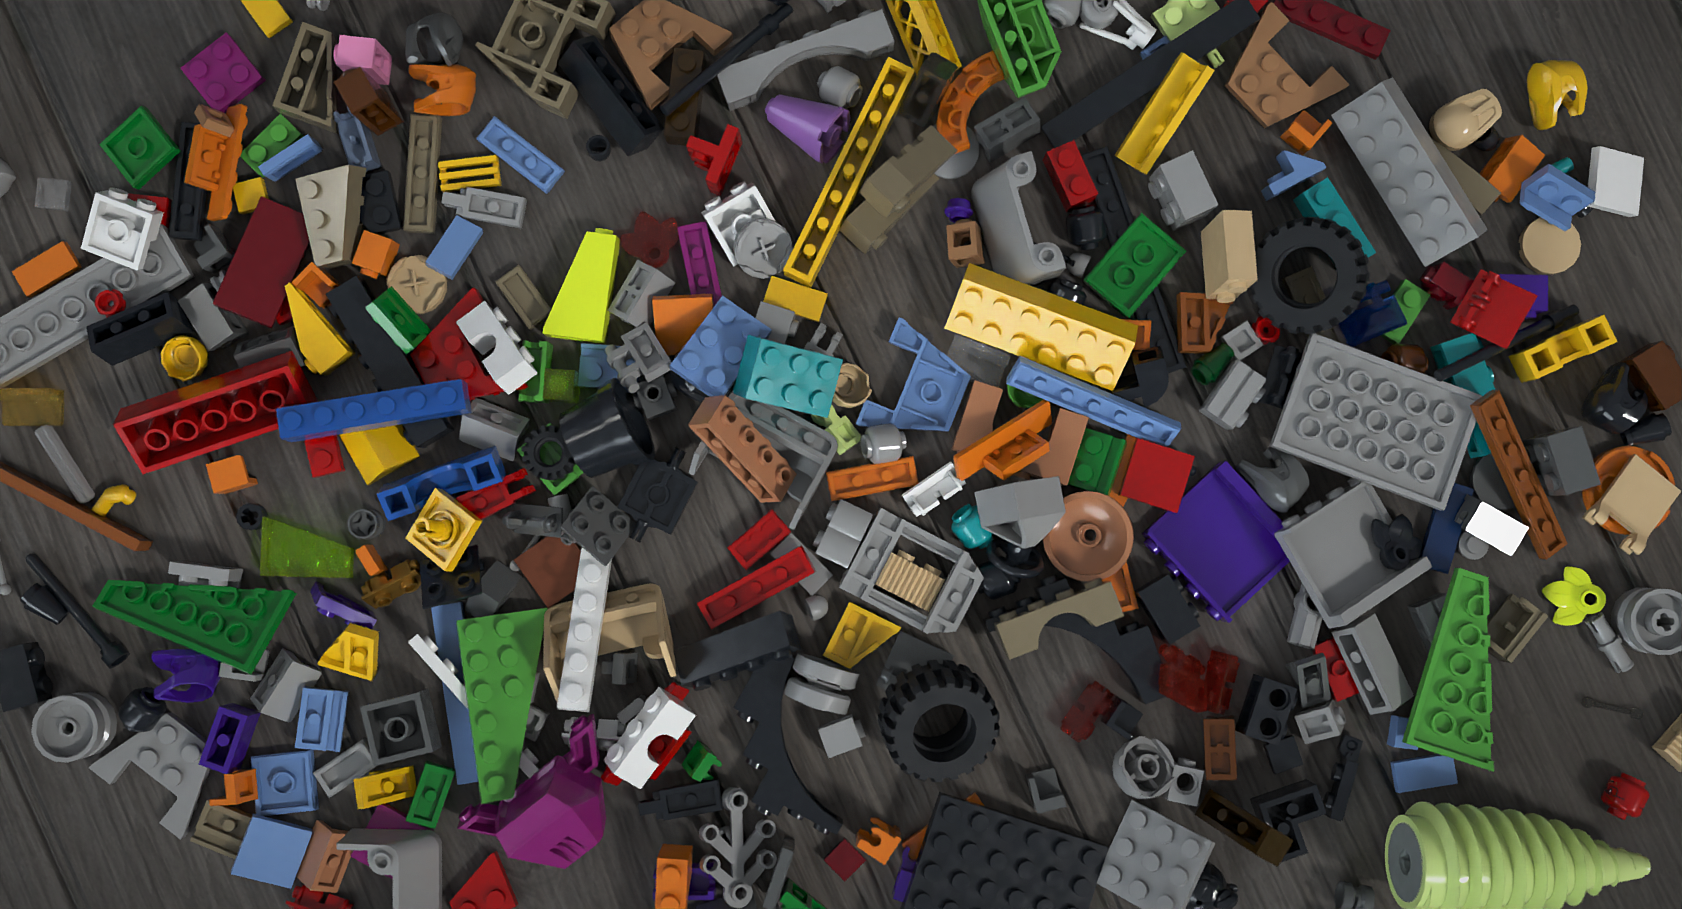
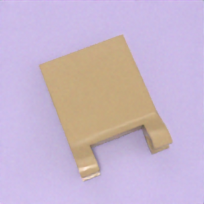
(1636, 501)

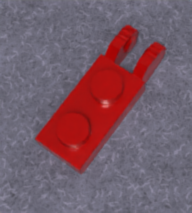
(495, 497)

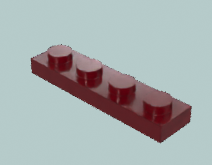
(1336, 25)

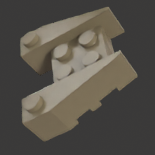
(535, 40)
(896, 189)

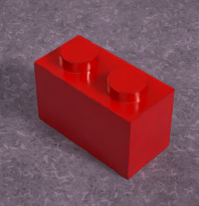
(1070, 176)

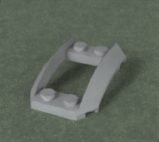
(873, 554)

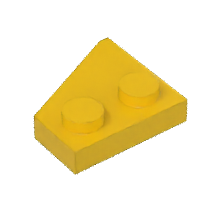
(858, 635)
(353, 652)

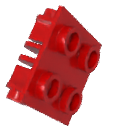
(1493, 308)

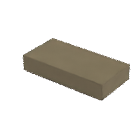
(524, 297)

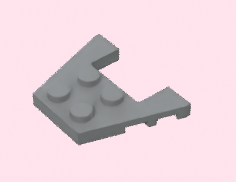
(169, 756)

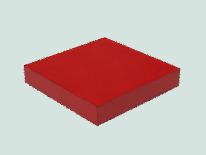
(1156, 475)

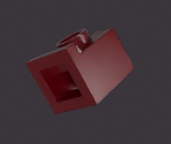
(1446, 284)

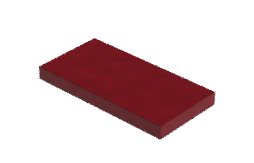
(264, 263)

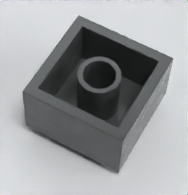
(1562, 461)
(401, 727)

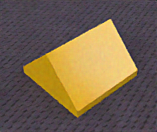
(379, 451)

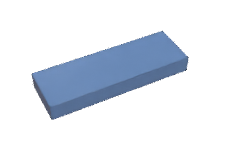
(520, 155)

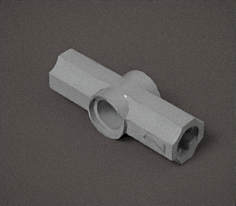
(1305, 622)

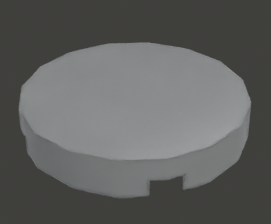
(762, 248)

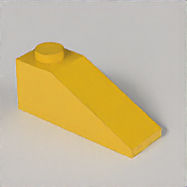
(316, 336)

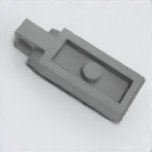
(487, 206)

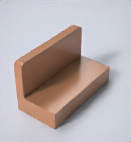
(322, 862)

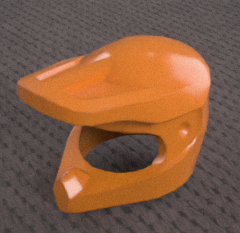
(454, 89)

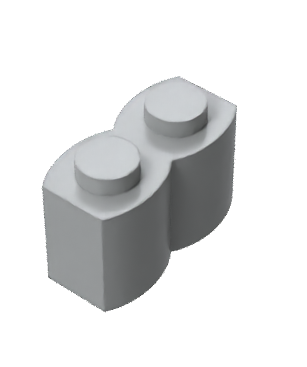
(843, 533)

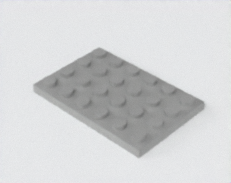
(1376, 421)

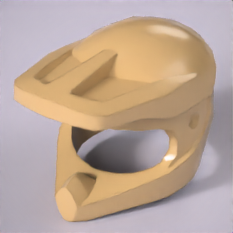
(1464, 119)

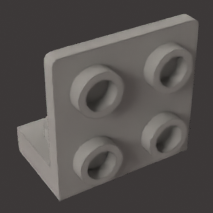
(205, 574)

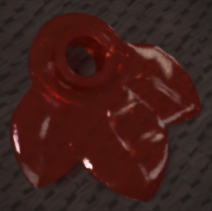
(649, 236)

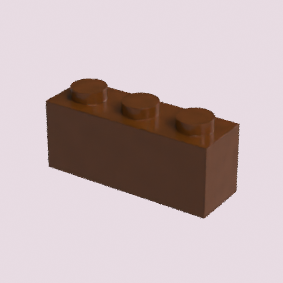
(367, 100)

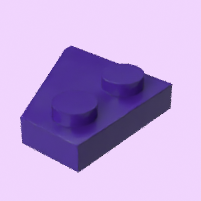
(332, 605)

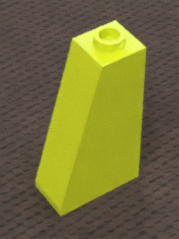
(587, 291)

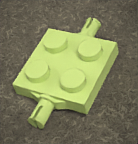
(1181, 15)

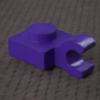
(903, 876)

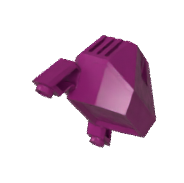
(555, 811)

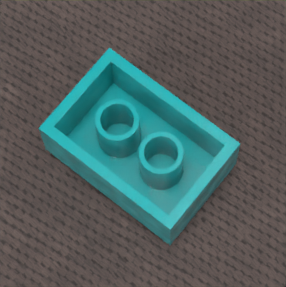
(787, 376)

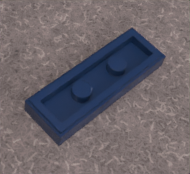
(1444, 532)

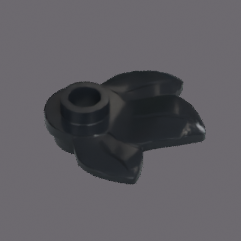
(1396, 542)

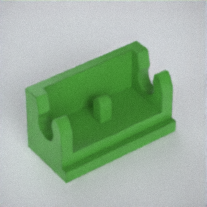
(542, 354)

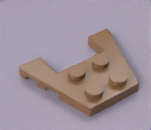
(651, 34)
(1267, 83)

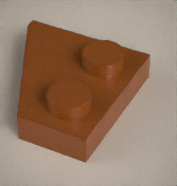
(1198, 322)

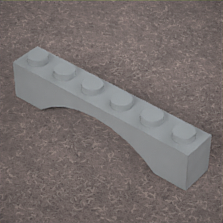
(861, 38)

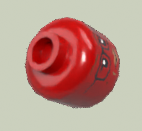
(1625, 796)

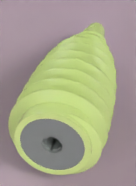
(1497, 860)

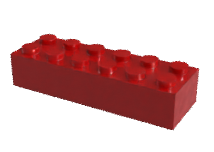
(212, 412)

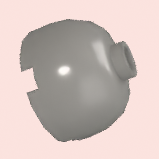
(1143, 768)

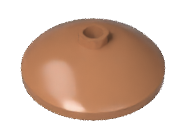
(1085, 558)

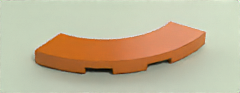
(962, 95)

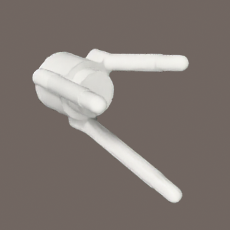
(1139, 31)

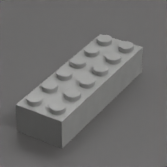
(1409, 172)

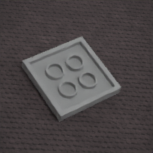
(1154, 860)

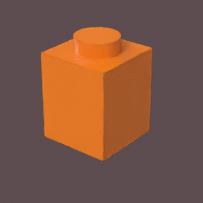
(375, 254)

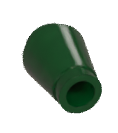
(1210, 365)

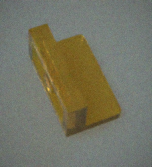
(32, 406)

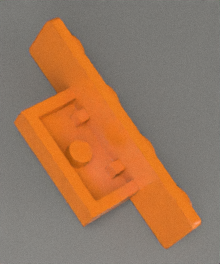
(214, 162)
(1009, 446)

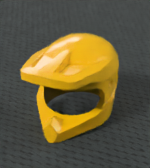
(1548, 89)

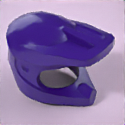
(188, 668)

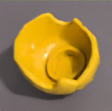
(184, 357)

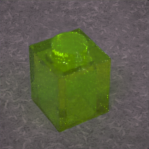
(561, 386)

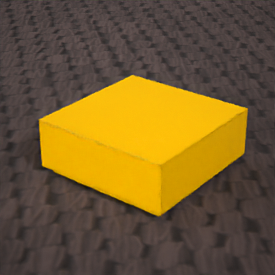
(248, 194)

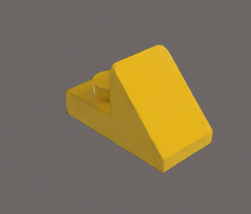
(384, 786)

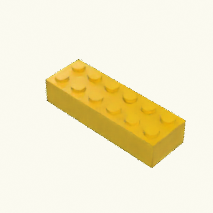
(1041, 327)

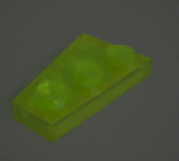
(301, 553)

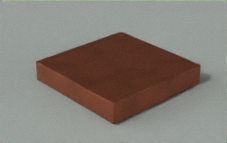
(551, 568)

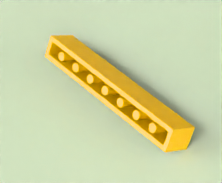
(849, 172)

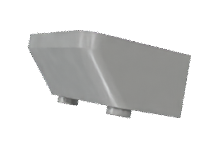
(797, 440)
(409, 856)

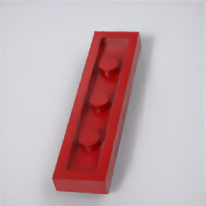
(756, 587)

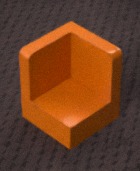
(1304, 132)
(316, 283)
(229, 475)
(239, 788)

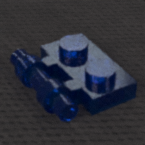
(1374, 319)

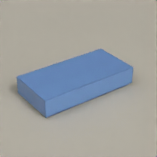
(290, 158)
(454, 247)
(1423, 773)

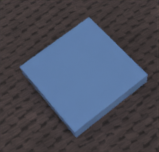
(285, 782)
(271, 851)

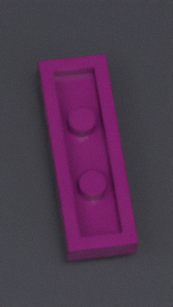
(699, 260)

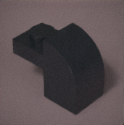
(1150, 377)

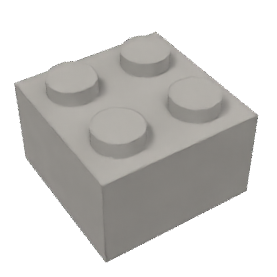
(1182, 191)

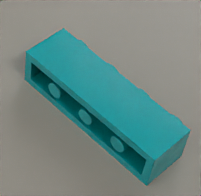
(1476, 379)

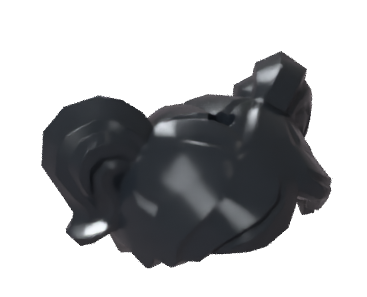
(1213, 891)

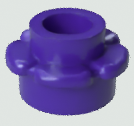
(958, 209)

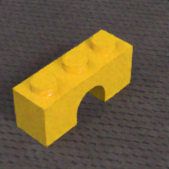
(1562, 348)

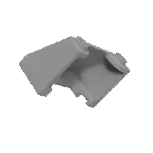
(1006, 227)

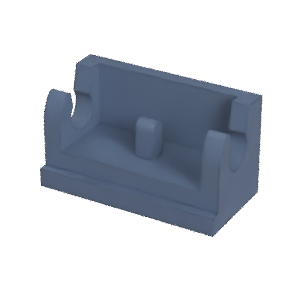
(357, 141)

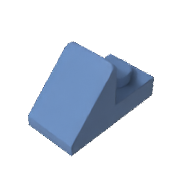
(1295, 169)

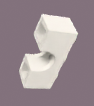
(508, 363)
(659, 716)

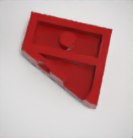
(486, 888)

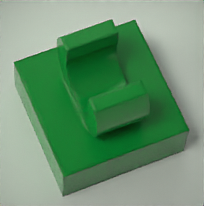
(699, 762)

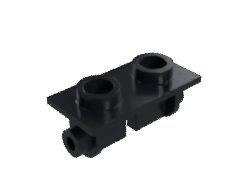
(1280, 375)

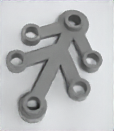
(737, 852)

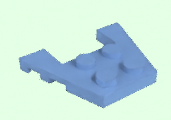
(930, 392)

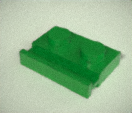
(398, 320)
(1097, 462)

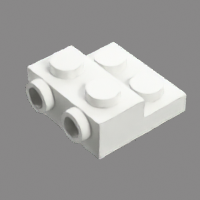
(732, 213)
(121, 228)

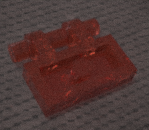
(1181, 679)

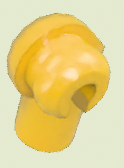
(113, 495)

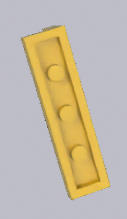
(931, 26)
(1164, 113)

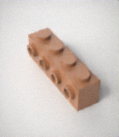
(742, 448)

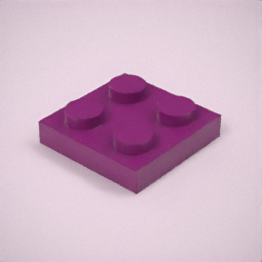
(223, 73)

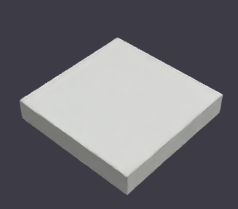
(1616, 181)

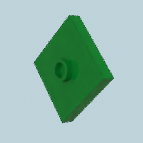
(140, 147)

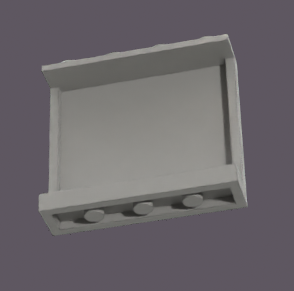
(1337, 556)

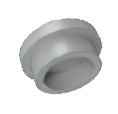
(1472, 546)

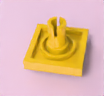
(443, 529)

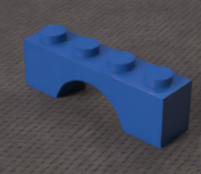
(462, 474)

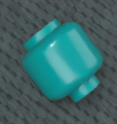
(968, 528)

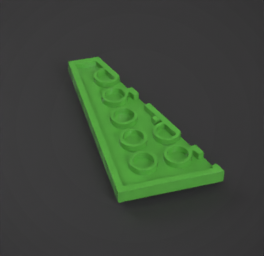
(499, 678)
(1456, 686)

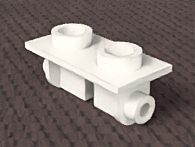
(924, 495)
(607, 732)

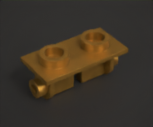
(382, 591)

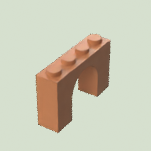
(1063, 437)

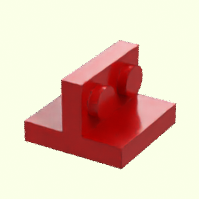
(716, 159)

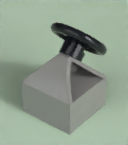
(1021, 518)

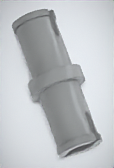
(1609, 642)

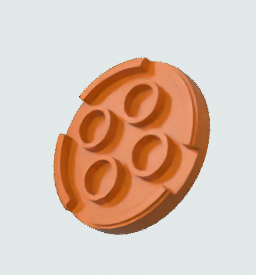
(1608, 467)

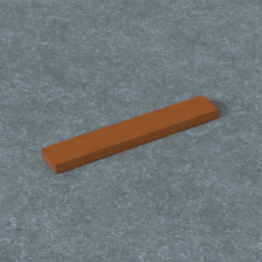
(1518, 474)
(73, 509)

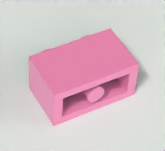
(363, 53)

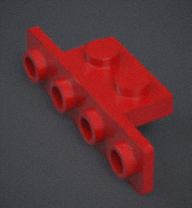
(661, 747)

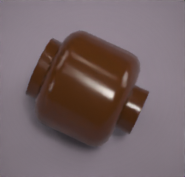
(1407, 355)

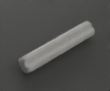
(64, 463)

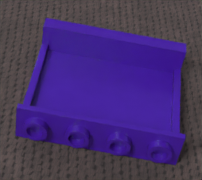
(1220, 541)

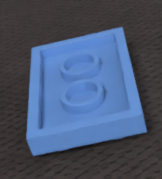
(716, 348)

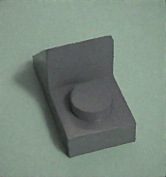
(1310, 679)

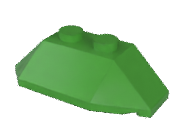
(1021, 41)

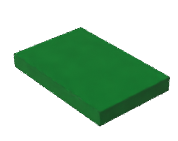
(1134, 266)

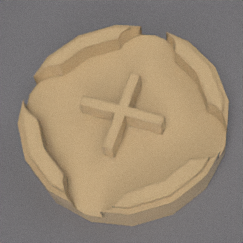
(1548, 248)
(417, 283)

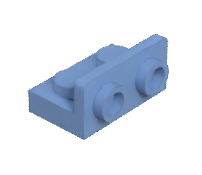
(1555, 196)

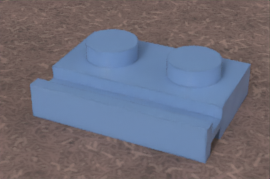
(594, 366)
(321, 719)

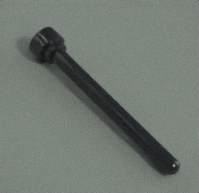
(111, 652)

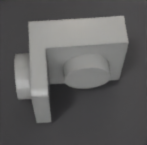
(1321, 722)

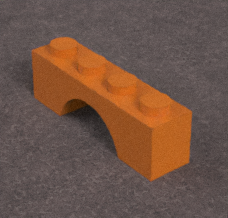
(673, 876)

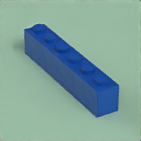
(373, 410)

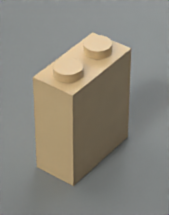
(1229, 255)

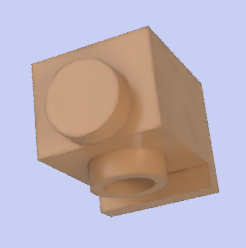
(957, 235)

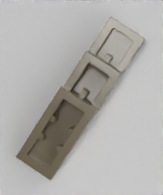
(1476, 187)

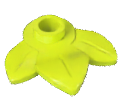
(1570, 597)

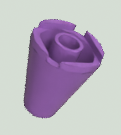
(809, 124)

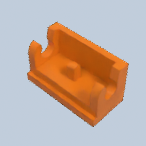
(1512, 165)
(880, 842)

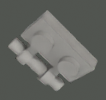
(647, 353)

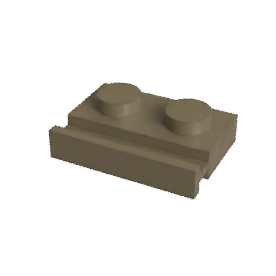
(221, 829)

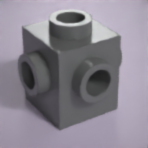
(662, 404)

